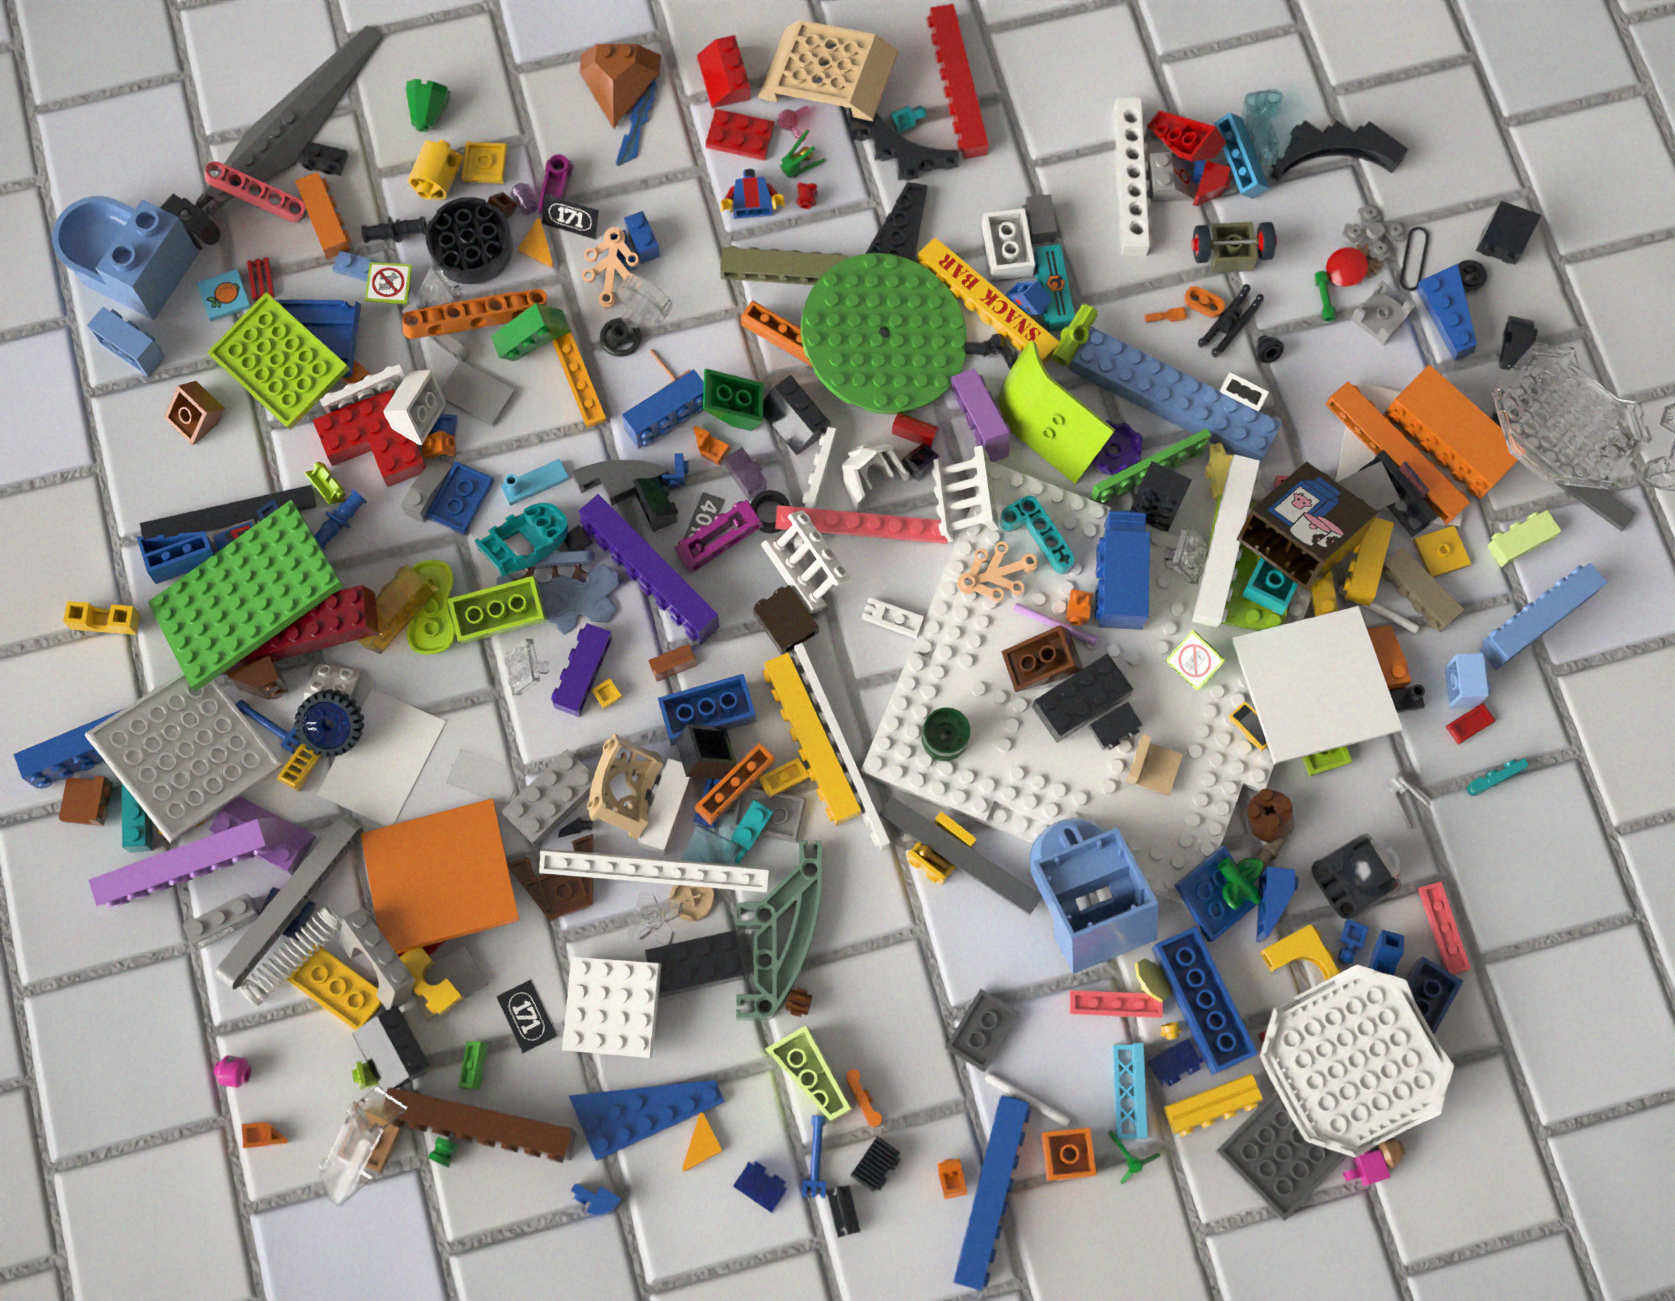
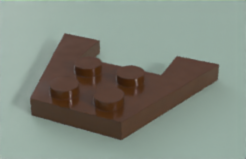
(557, 893)

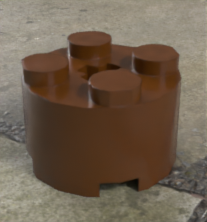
(1270, 815)

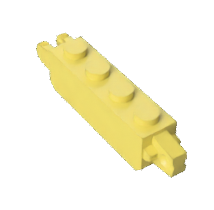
(1217, 469)

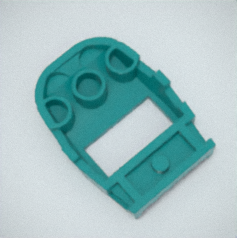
(540, 525)

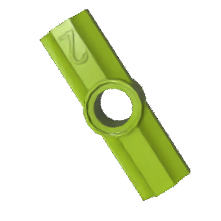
(1074, 335)

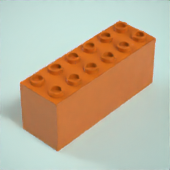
(1452, 431)

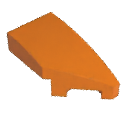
(711, 447)
(260, 1135)

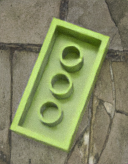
(497, 610)

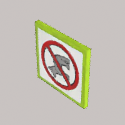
(388, 283)

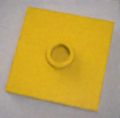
(484, 162)
(1442, 551)

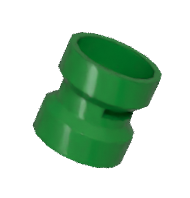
(443, 1151)

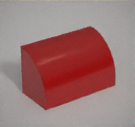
(914, 430)

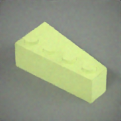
(809, 1069)

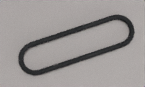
(1405, 258)

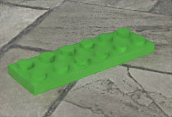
(1170, 457)

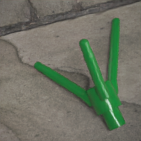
(1134, 1163)

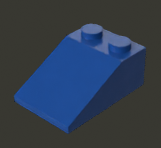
(1276, 890)

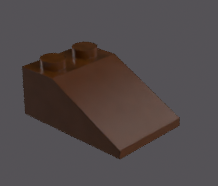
(1042, 659)

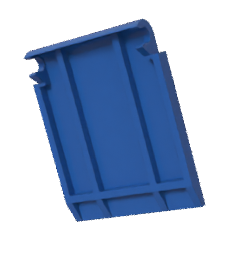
(331, 322)

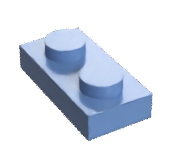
(352, 265)

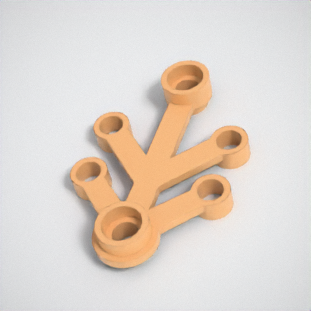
(610, 263)
(995, 574)

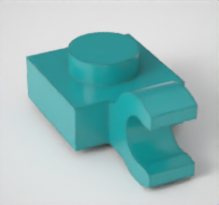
(905, 117)

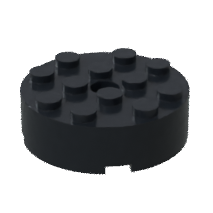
(488, 235)

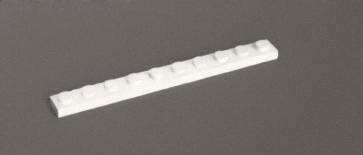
(843, 755)
(653, 870)

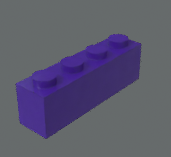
(582, 669)

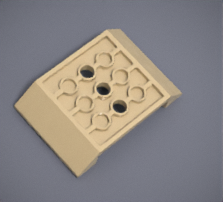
(852, 79)

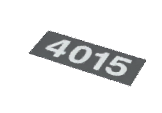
(705, 512)

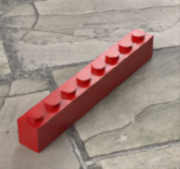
(958, 81)

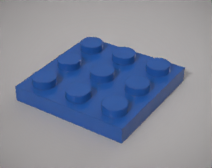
(1204, 896)

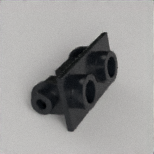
(843, 1211)

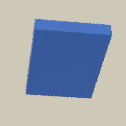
(460, 498)

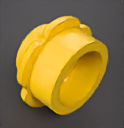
(1171, 1030)

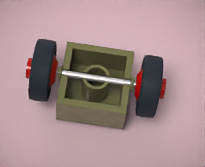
(1233, 245)

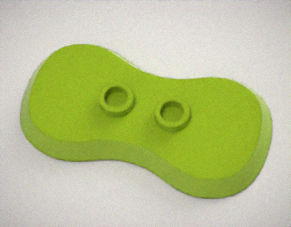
(433, 626)

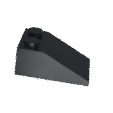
(1507, 232)

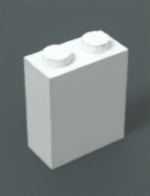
(1243, 391)

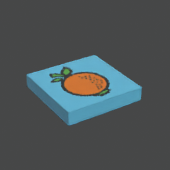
(223, 295)

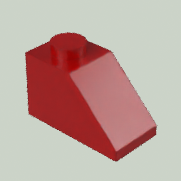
(1212, 183)

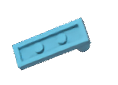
(533, 482)

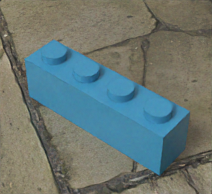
(1242, 156)

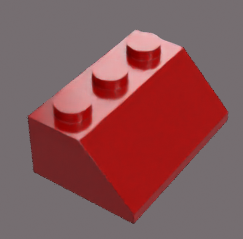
(724, 72)

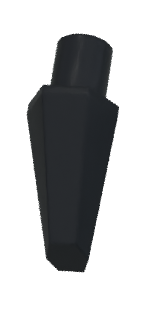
(575, 827)

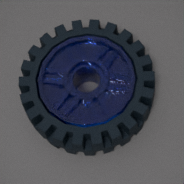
(313, 727)

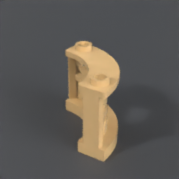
(630, 818)

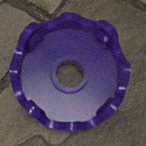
(1130, 450)

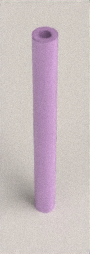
(1054, 623)

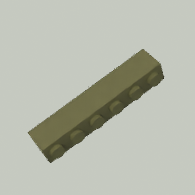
(775, 265)

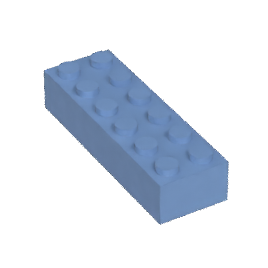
(1541, 615)

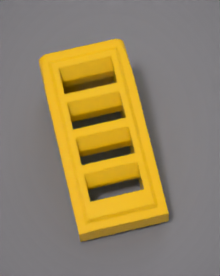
(293, 762)

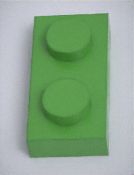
(473, 1065)

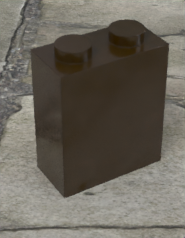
(785, 619)

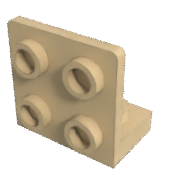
(1154, 767)

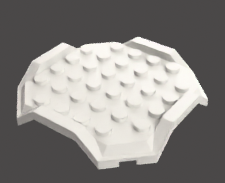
(1355, 1061)

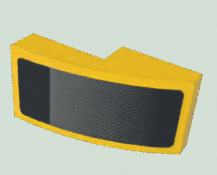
(1247, 720)

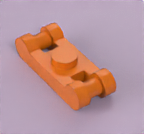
(863, 1098)

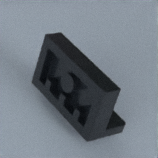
(323, 158)

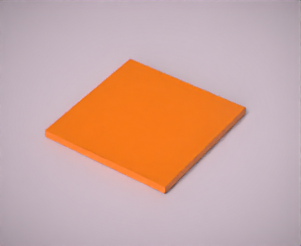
(439, 876)

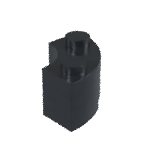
(1516, 341)

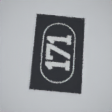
(570, 216)
(526, 1016)

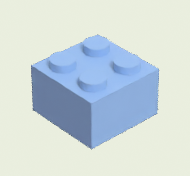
(1467, 680)

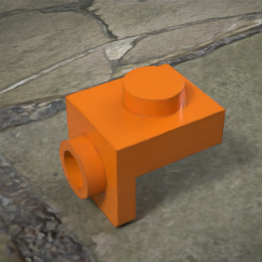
(438, 444)
(951, 1178)

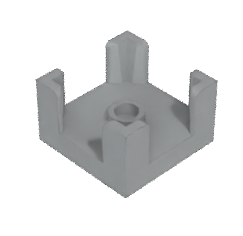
(1381, 314)

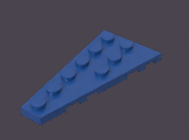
(630, 1115)

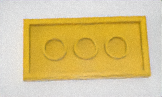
(337, 988)

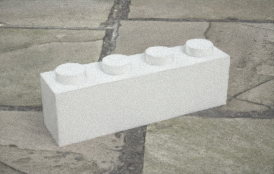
(666, 807)

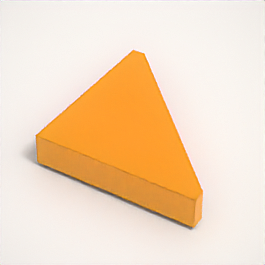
(535, 245)
(702, 1144)

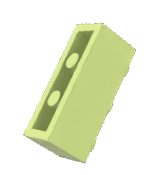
(1523, 537)

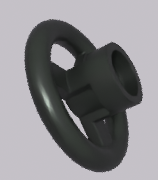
(619, 328)

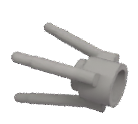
(1401, 783)

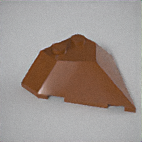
(618, 76)

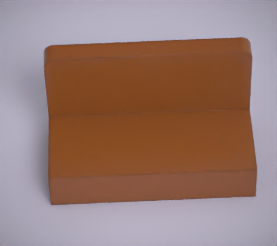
(673, 662)

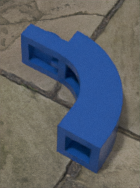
(1387, 952)

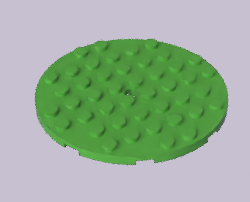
(877, 371)

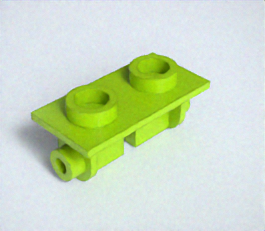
(329, 489)

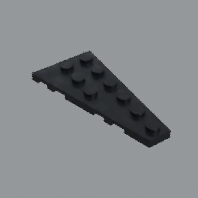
(903, 224)

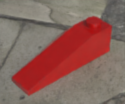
(1187, 137)

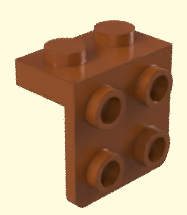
(86, 801)

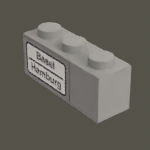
(221, 921)

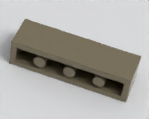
(1421, 590)

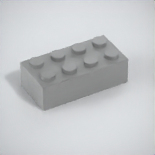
(550, 798)

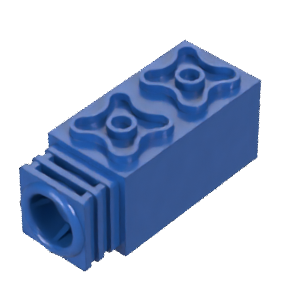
(1123, 572)

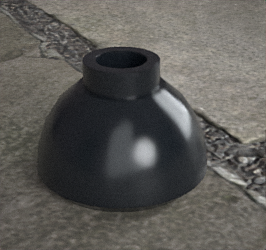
(1269, 349)

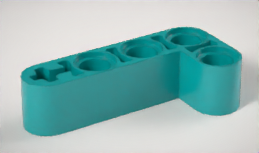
(1040, 536)

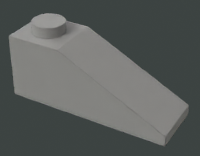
(425, 489)

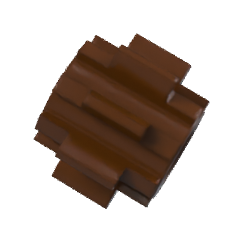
(798, 1002)

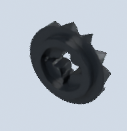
(1479, 277)

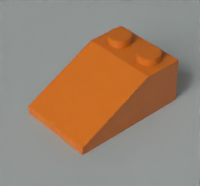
(1390, 657)

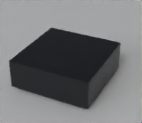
(577, 539)

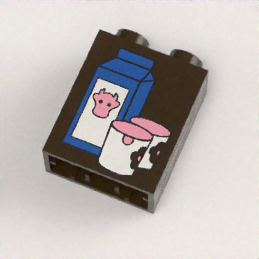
(1306, 525)

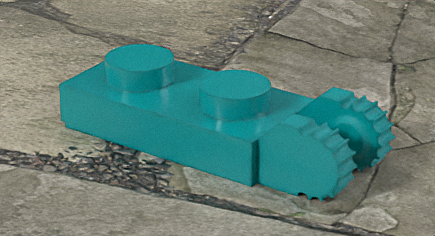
(1494, 777)
(751, 827)

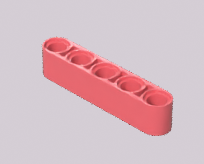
(246, 184)

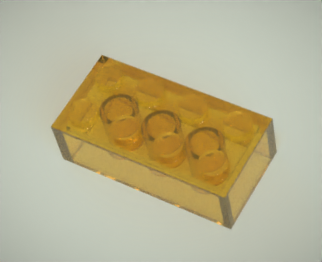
(398, 605)

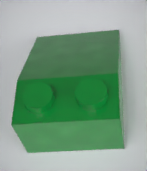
(733, 399)

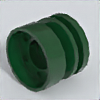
(949, 722)

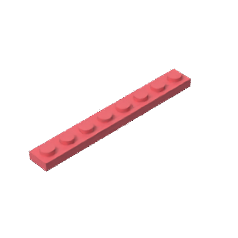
(865, 524)

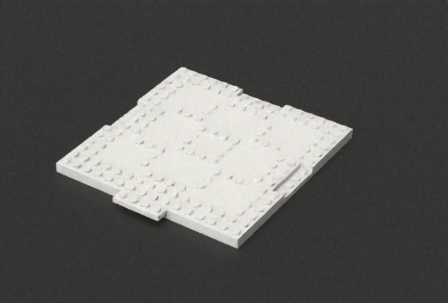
(1012, 766)

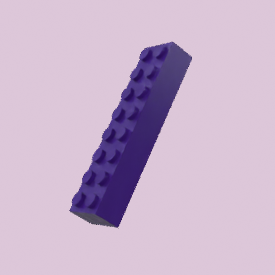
(648, 569)

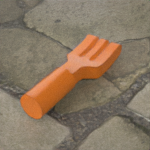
(1172, 315)

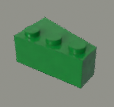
(530, 331)

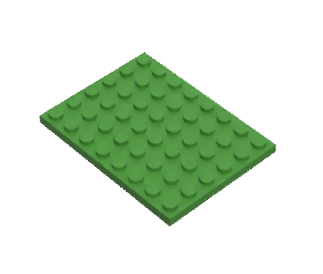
(244, 595)

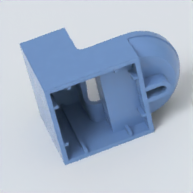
(124, 250)
(1078, 859)

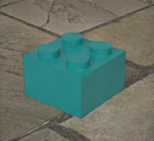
(1270, 587)

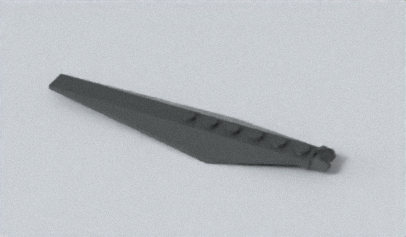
(284, 131)

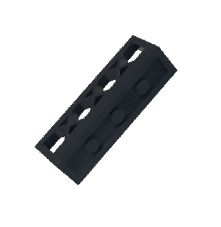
(1407, 494)

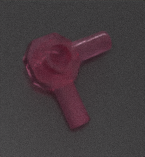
(789, 120)

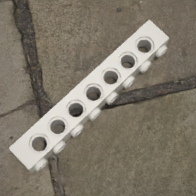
(1132, 243)

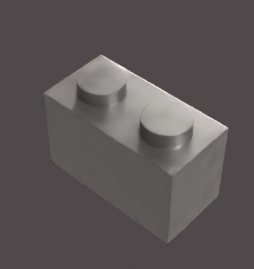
(1040, 218)

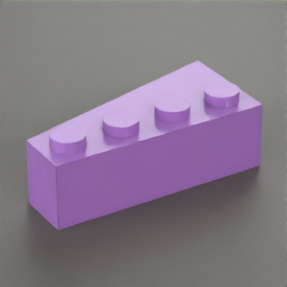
(982, 414)

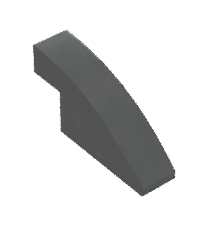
(616, 477)

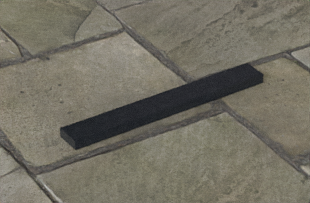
(226, 514)

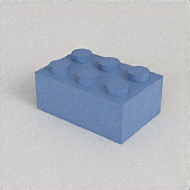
(126, 340)

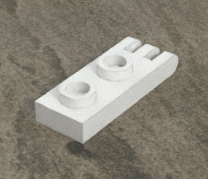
(893, 618)

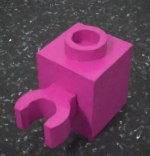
(1369, 1167)

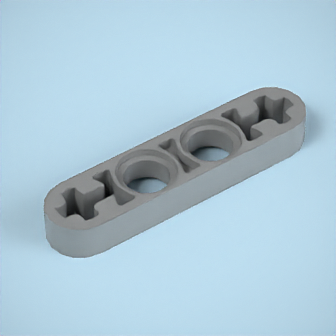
(446, 341)

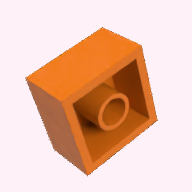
(1068, 1154)

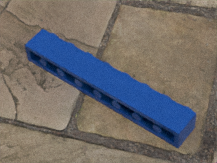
(990, 1193)

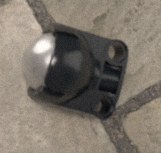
(1359, 873)

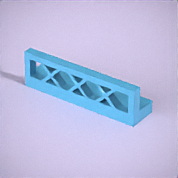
(1139, 1092)

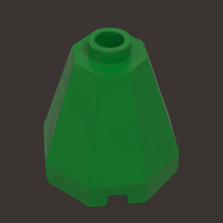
(426, 103)

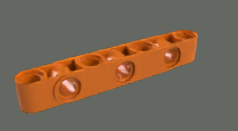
(469, 313)

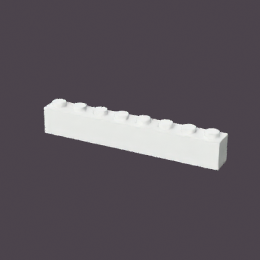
(1224, 545)

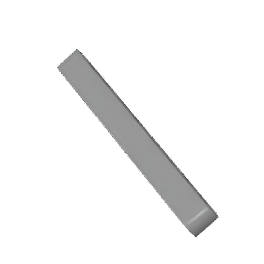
(288, 902)

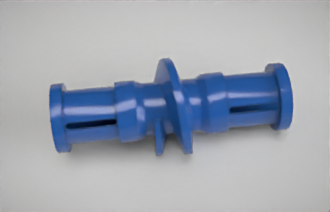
(339, 519)

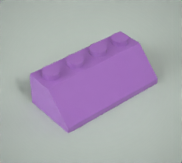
(295, 839)

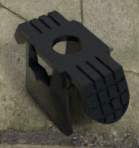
(199, 222)

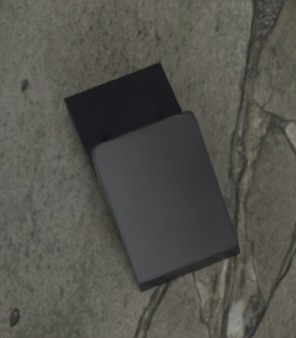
(919, 460)

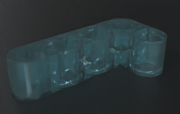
(1257, 114)

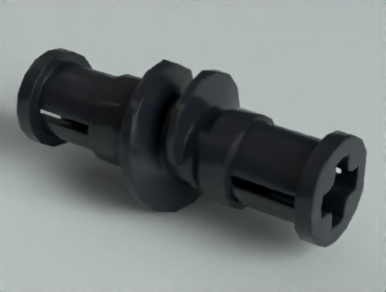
(394, 230)

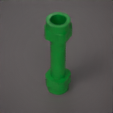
(1328, 311)

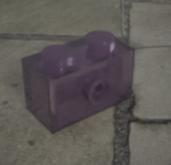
(746, 473)

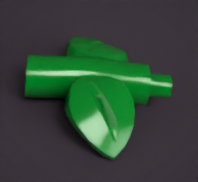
(1240, 880)

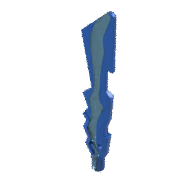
(639, 115)

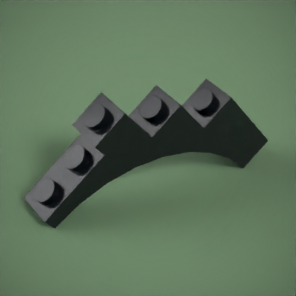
(1337, 140)
(909, 156)

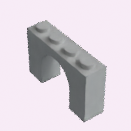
(362, 935)

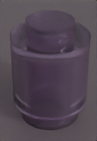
(524, 198)

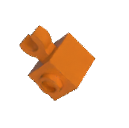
(1078, 607)

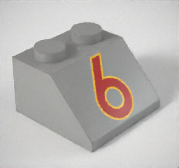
(1168, 178)

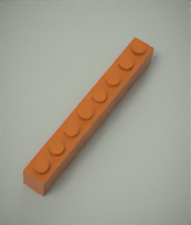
(1379, 434)

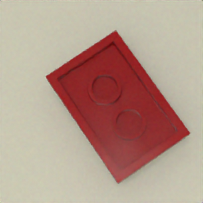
(740, 134)

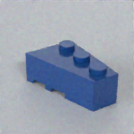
(174, 555)

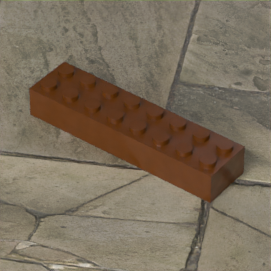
(485, 1125)

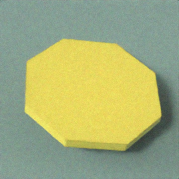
(1152, 980)

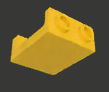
(934, 872)

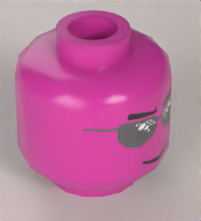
(232, 1071)

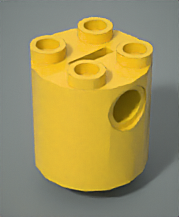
(435, 170)

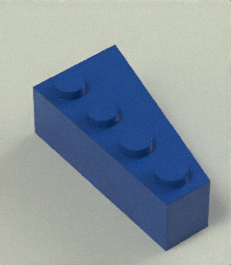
(1448, 308)

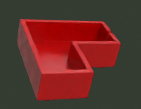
(365, 429)

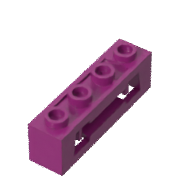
(696, 557)

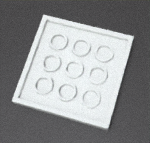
(611, 1007)

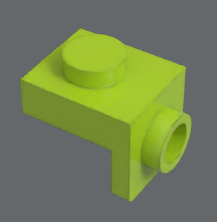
(363, 1076)

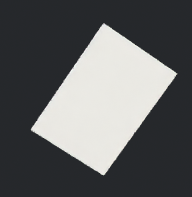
(385, 761)

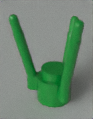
(791, 166)

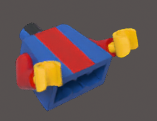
(751, 197)

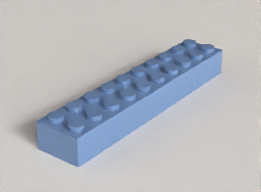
(1174, 395)

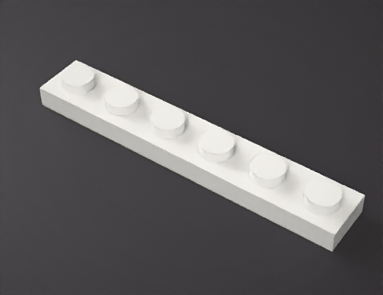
(816, 478)

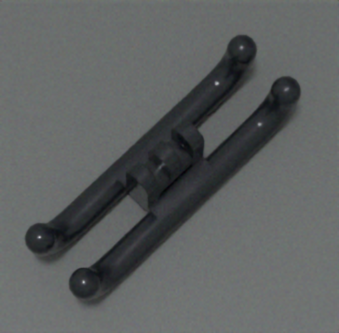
(1230, 323)

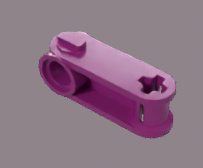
(556, 181)

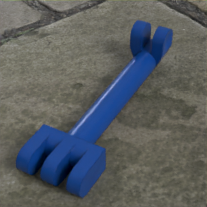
(271, 726)
(814, 1182)

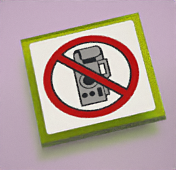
(1195, 660)

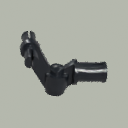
(994, 345)

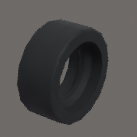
(769, 495)

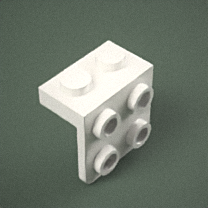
(331, 677)

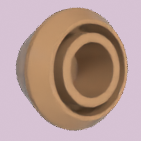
(1392, 1152)

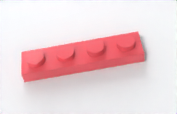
(1444, 928)
(1114, 1004)

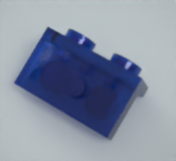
(1175, 1062)
(761, 1187)

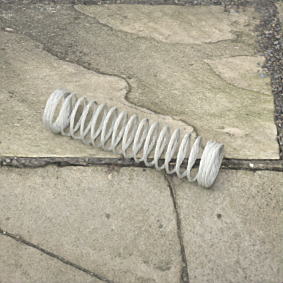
(251, 990)

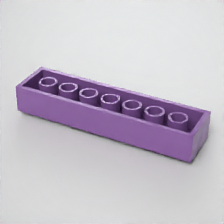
(186, 862)

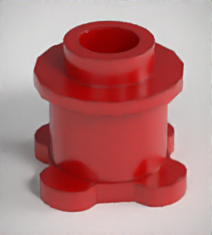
(806, 196)

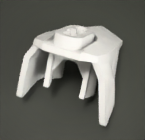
(856, 469)

